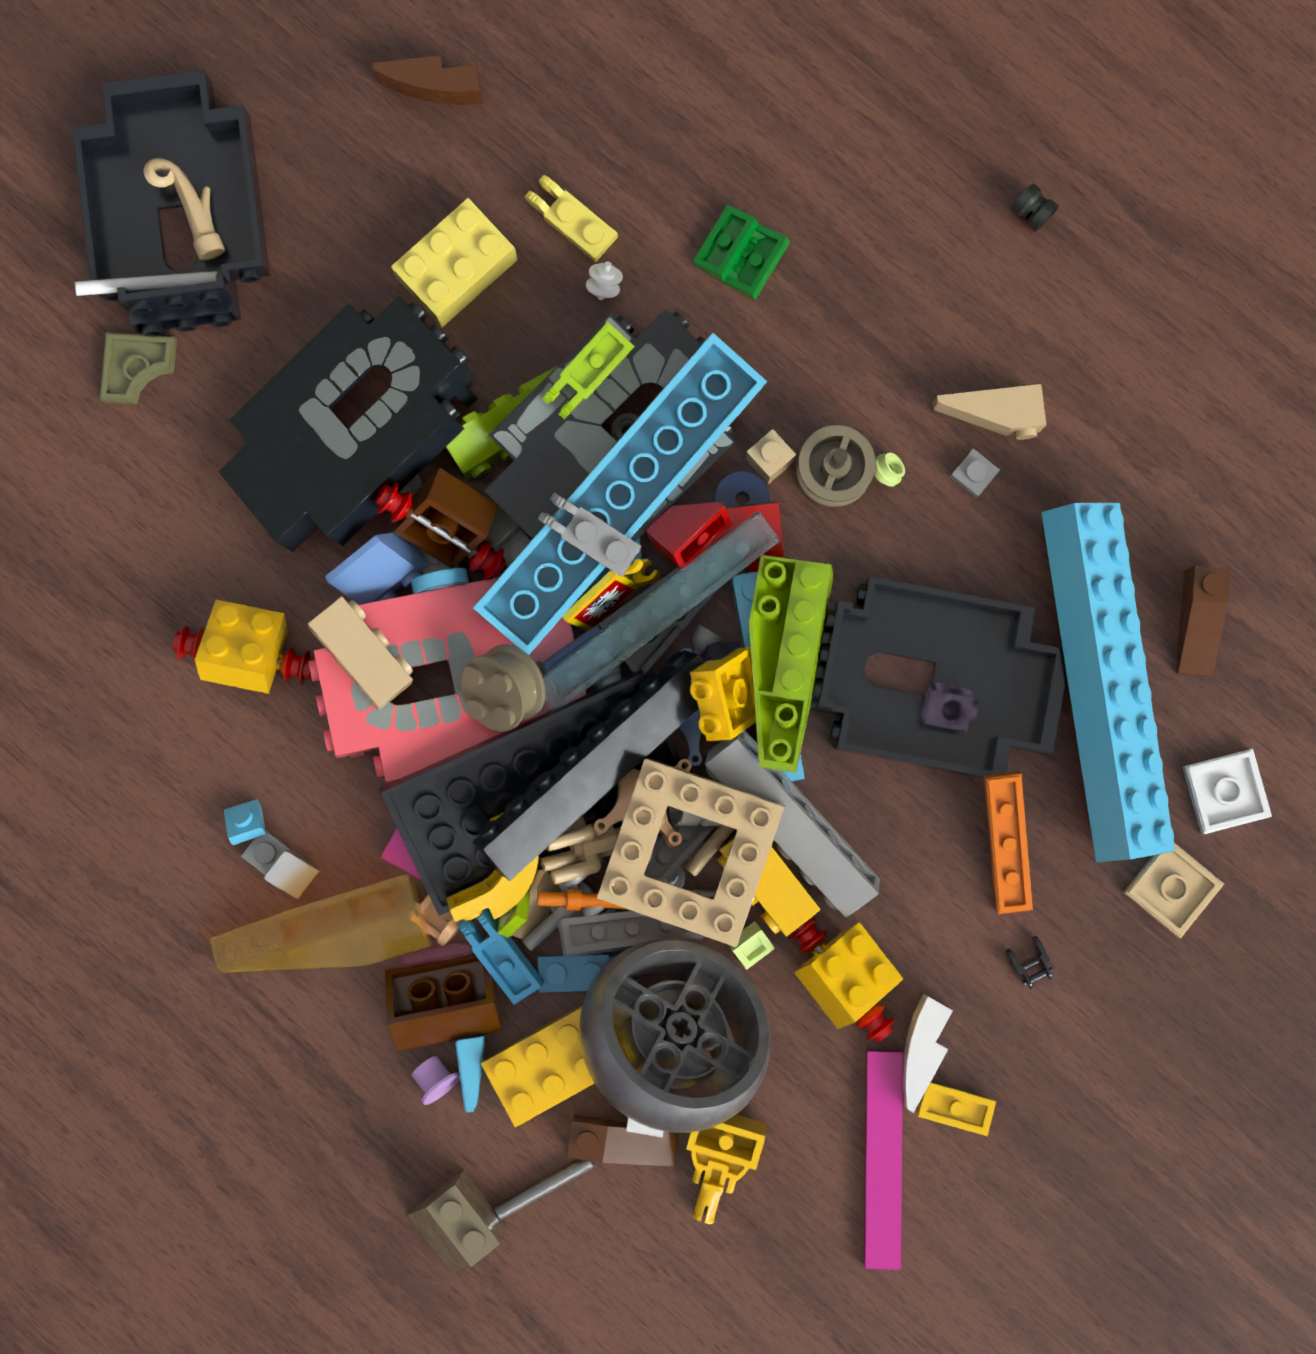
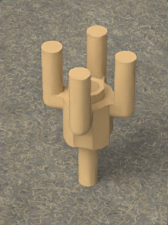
(584, 848)

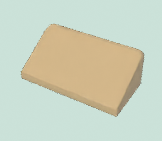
(537, 914)

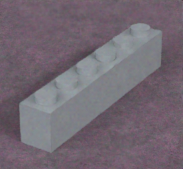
(802, 830)

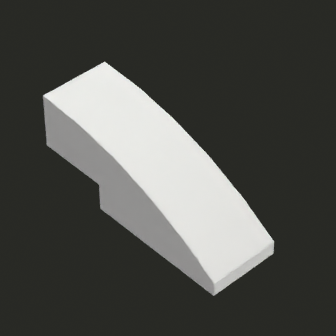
(921, 1051)

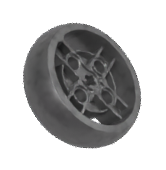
(717, 993)

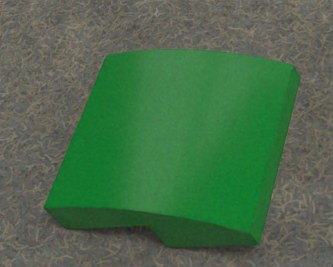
(741, 252)

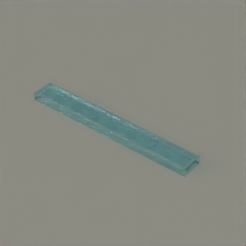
(658, 610)

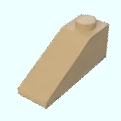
(1001, 410)

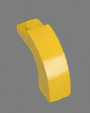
(493, 892)

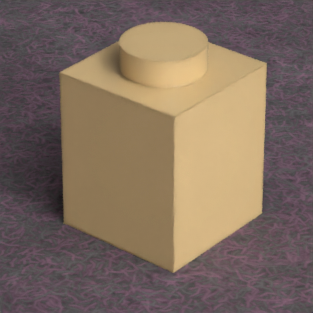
(770, 456)

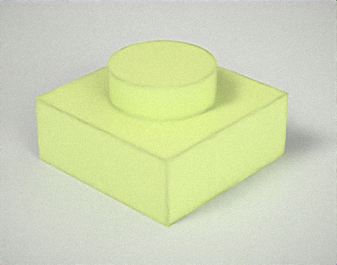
(752, 945)

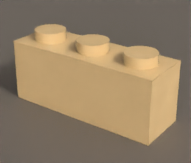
(361, 652)

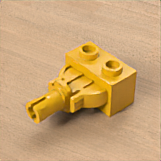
(723, 1153)

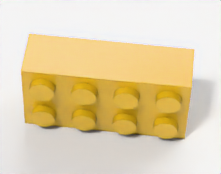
(541, 1068)

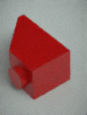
(688, 530)

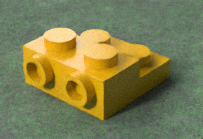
(725, 695)

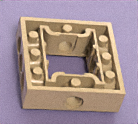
(749, 814)

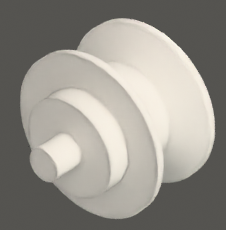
(604, 280)

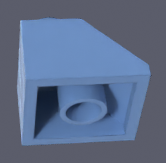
(378, 569)

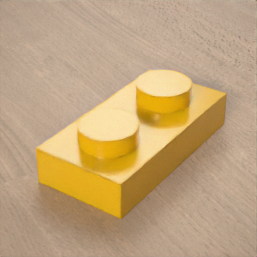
(957, 1108)

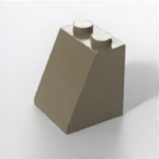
(459, 1223)

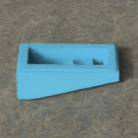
(470, 1056)

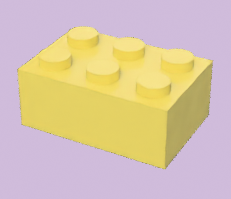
(454, 262)

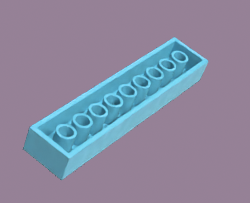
(623, 490)
(1108, 681)

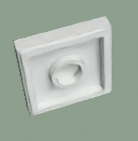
(1227, 791)

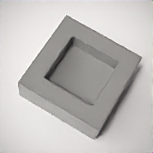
(974, 473)

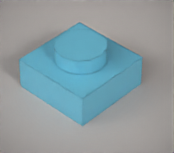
(244, 822)

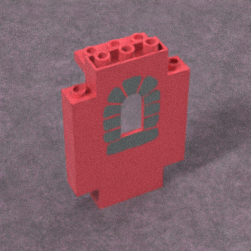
(422, 631)

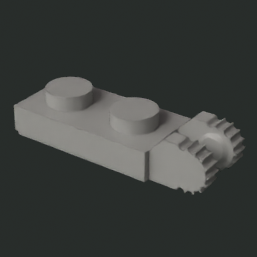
(593, 537)

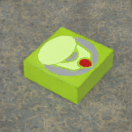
(514, 918)

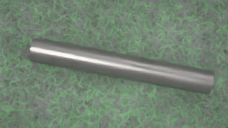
(542, 1188)

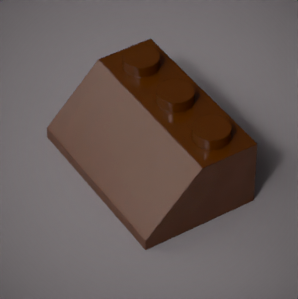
(441, 1002)

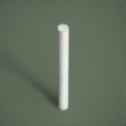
(142, 283)

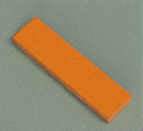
(1008, 842)

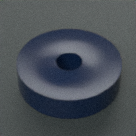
(741, 483)

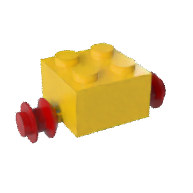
(242, 648)
(847, 977)

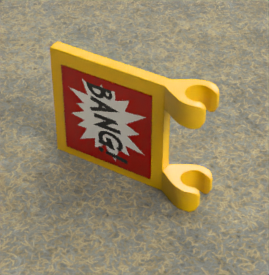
(609, 594)

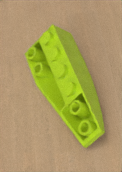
(785, 653)

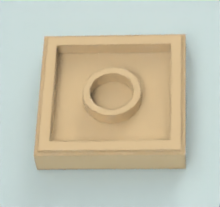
(1173, 889)

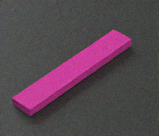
(883, 1160)

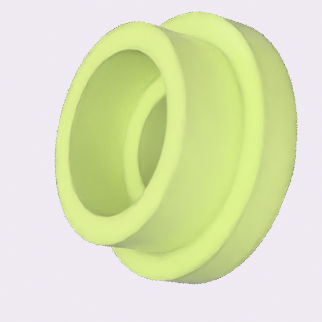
(889, 469)

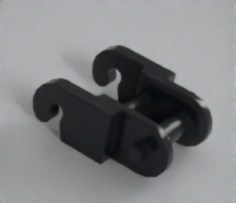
(1041, 958)

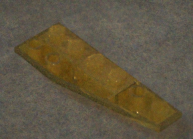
(330, 933)

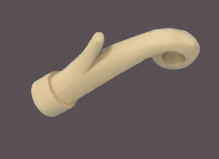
(206, 241)

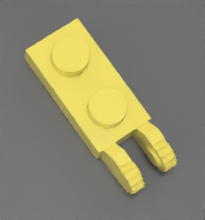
(573, 220)

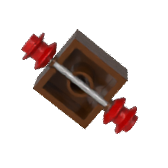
(445, 521)

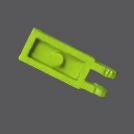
(590, 367)

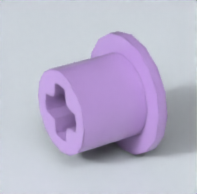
(434, 1079)

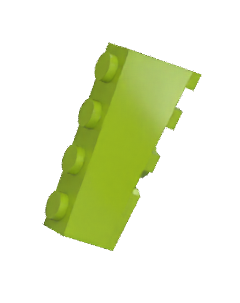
(473, 447)

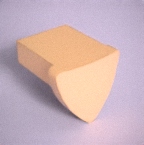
(440, 927)

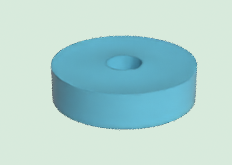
(439, 580)

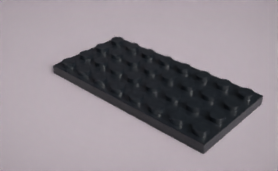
(452, 799)

